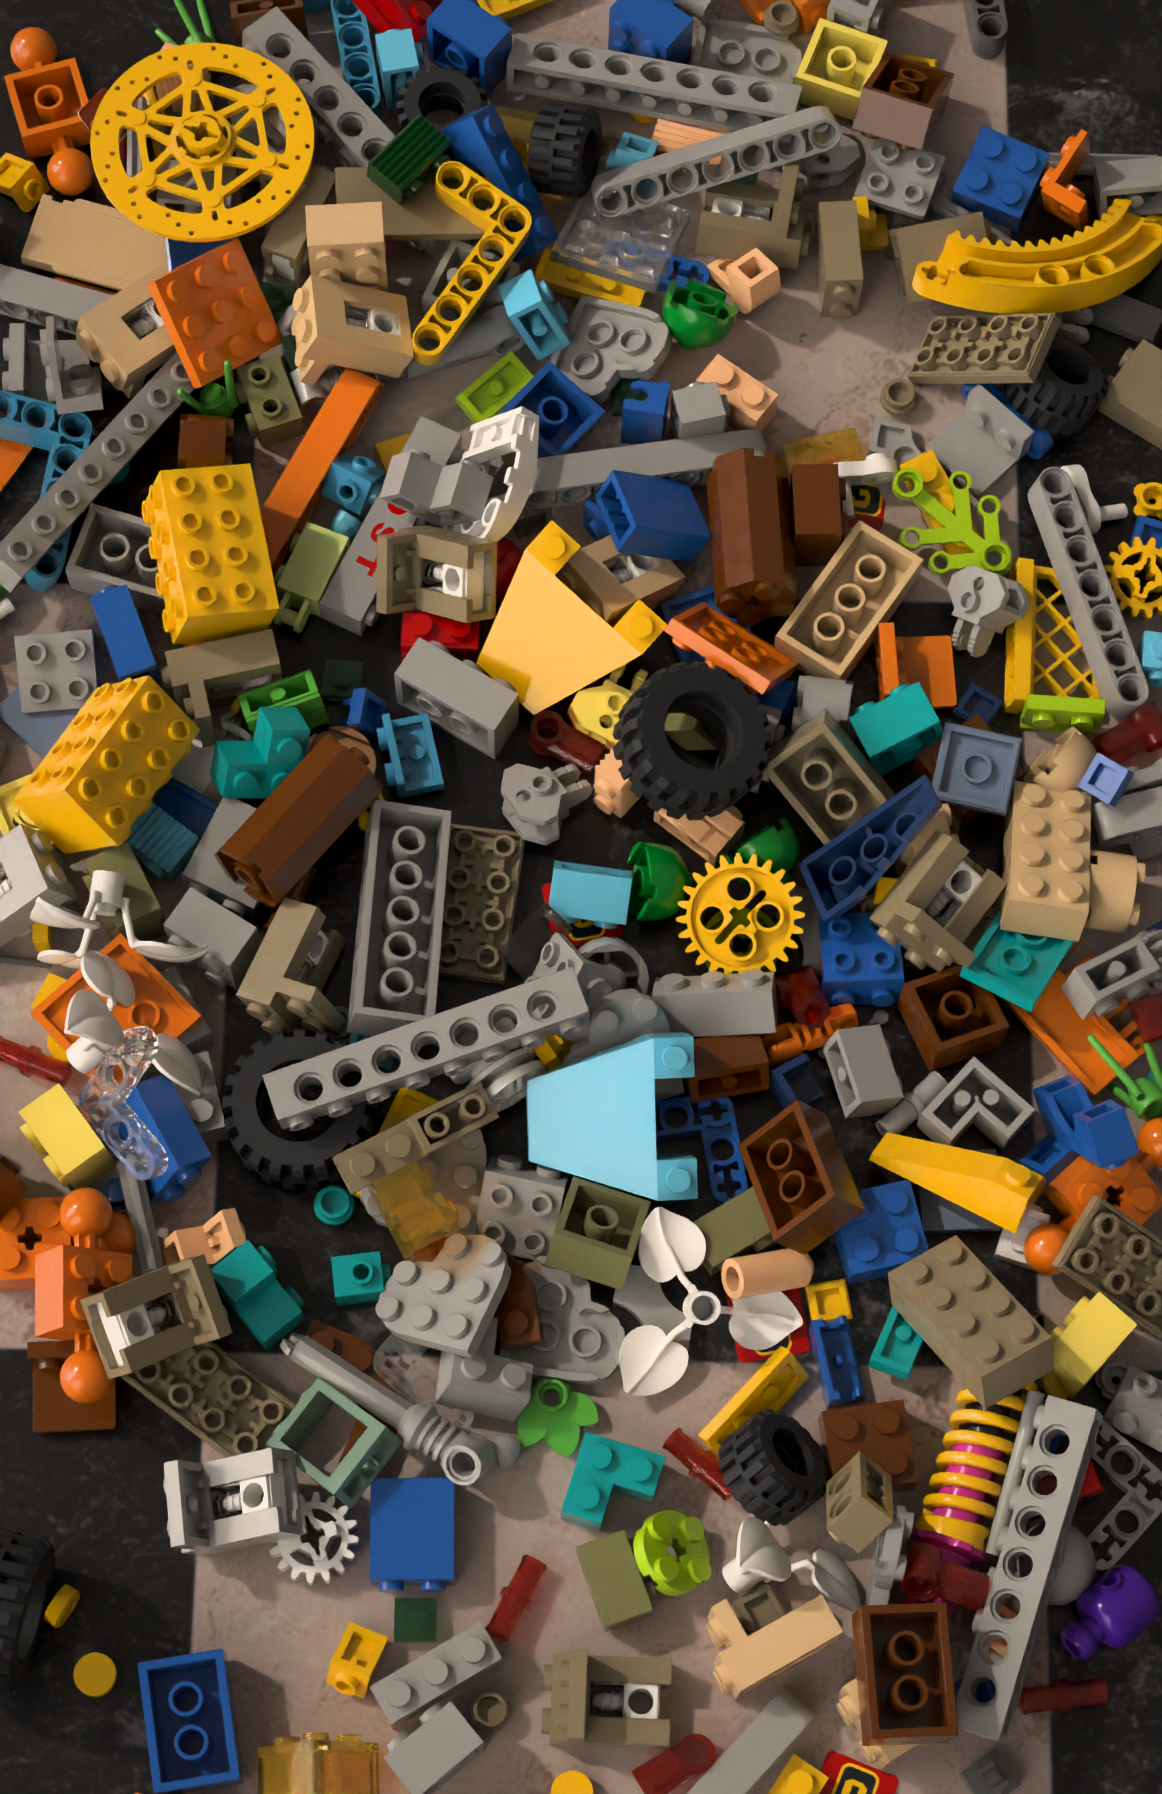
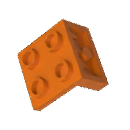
(1057, 193)
(914, 660)

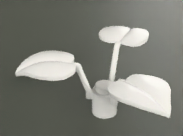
(104, 900)
(100, 1031)
(667, 1249)
(763, 1559)

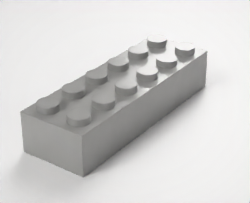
(399, 917)

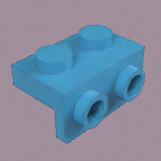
(412, 755)

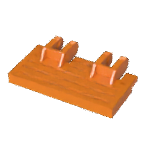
(1066, 1034)

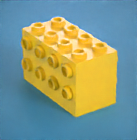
(210, 553)
(107, 765)

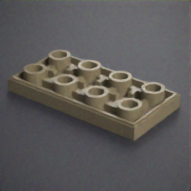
(415, 219)
(984, 349)
(479, 902)
(1118, 1259)
(214, 1398)

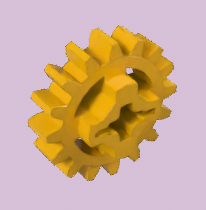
(1125, 575)

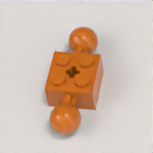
(47, 108)
(1123, 1187)
(41, 1219)
(73, 1273)

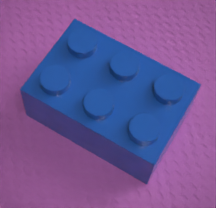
(190, 1722)

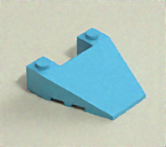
(601, 1117)

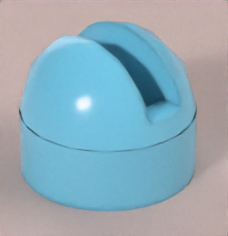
(345, 524)

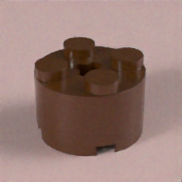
(204, 441)

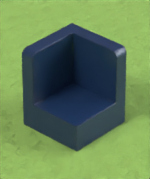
(795, 1082)

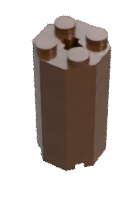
(751, 536)
(299, 820)

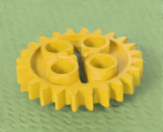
(714, 892)

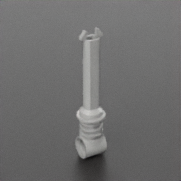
(416, 1424)

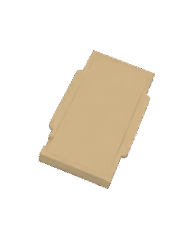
(91, 244)

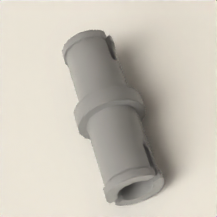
(911, 1105)

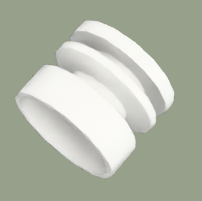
(504, 1078)

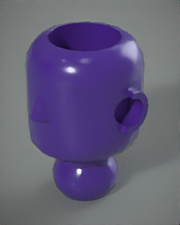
(1111, 1612)

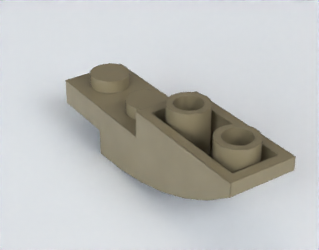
(416, 1137)

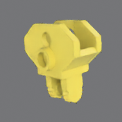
(602, 705)

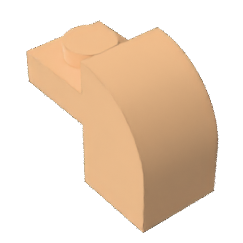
(747, 280)
(214, 1239)

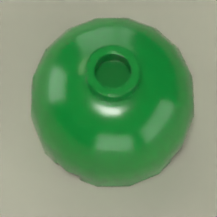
(697, 314)
(771, 844)
(657, 881)

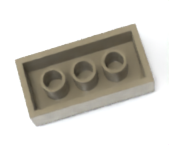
(971, 1321)

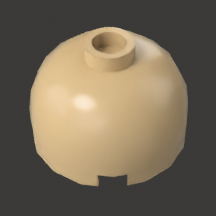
(1064, 764)

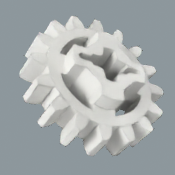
(333, 1532)

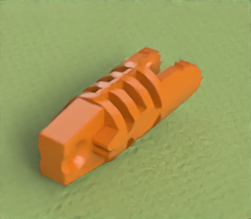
(794, 1038)

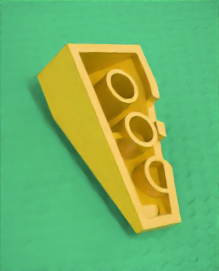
(972, 1179)

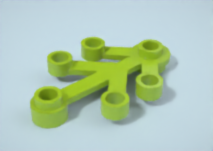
(956, 527)

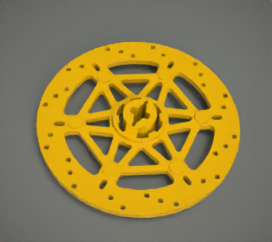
(202, 142)

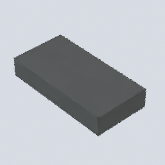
(1128, 318)

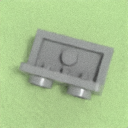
(1138, 1408)

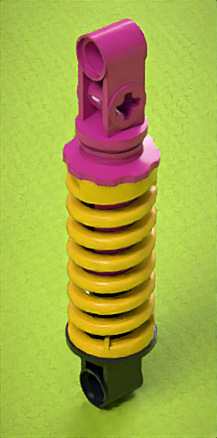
(968, 1476)

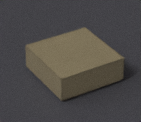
(759, 1608)

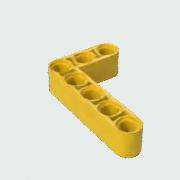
(476, 265)

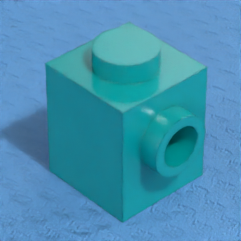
(359, 1277)

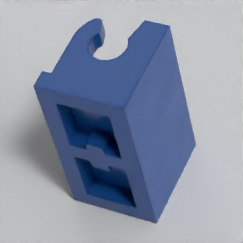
(645, 419)
(836, 1362)

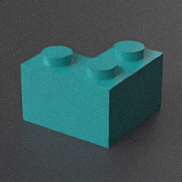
(261, 765)
(251, 1289)
(607, 1468)

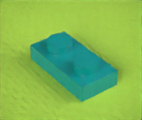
(896, 1347)

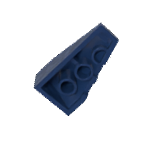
(859, 856)

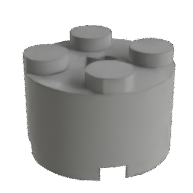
(819, 693)

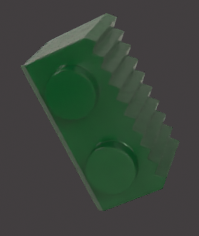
(409, 160)

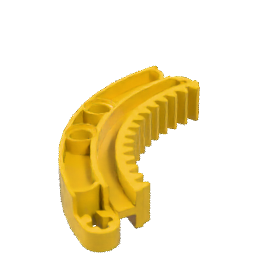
(1045, 277)

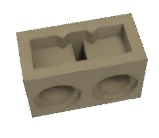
(859, 1502)

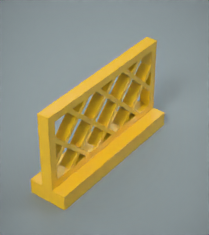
(1021, 644)

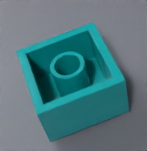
(896, 727)

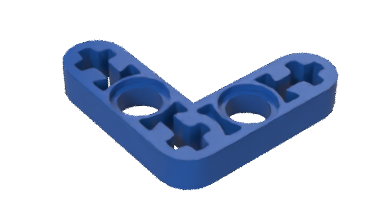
(710, 1132)

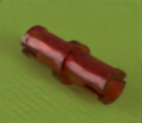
(33, 1062)
(698, 1461)
(515, 1598)
(1063, 1695)

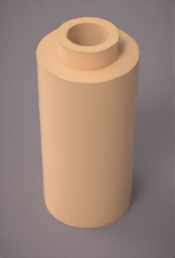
(766, 1273)

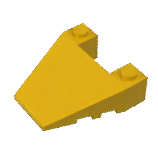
(550, 638)

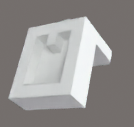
(1011, 1245)

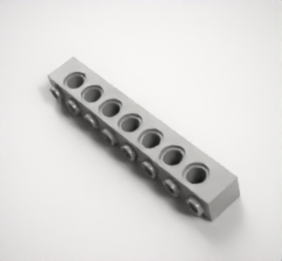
(277, 34)
(646, 85)
(92, 472)
(404, 1043)
(1054, 1418)

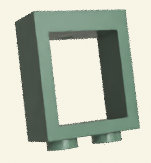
(361, 1462)

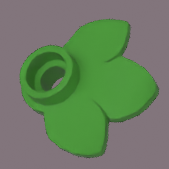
(556, 1423)

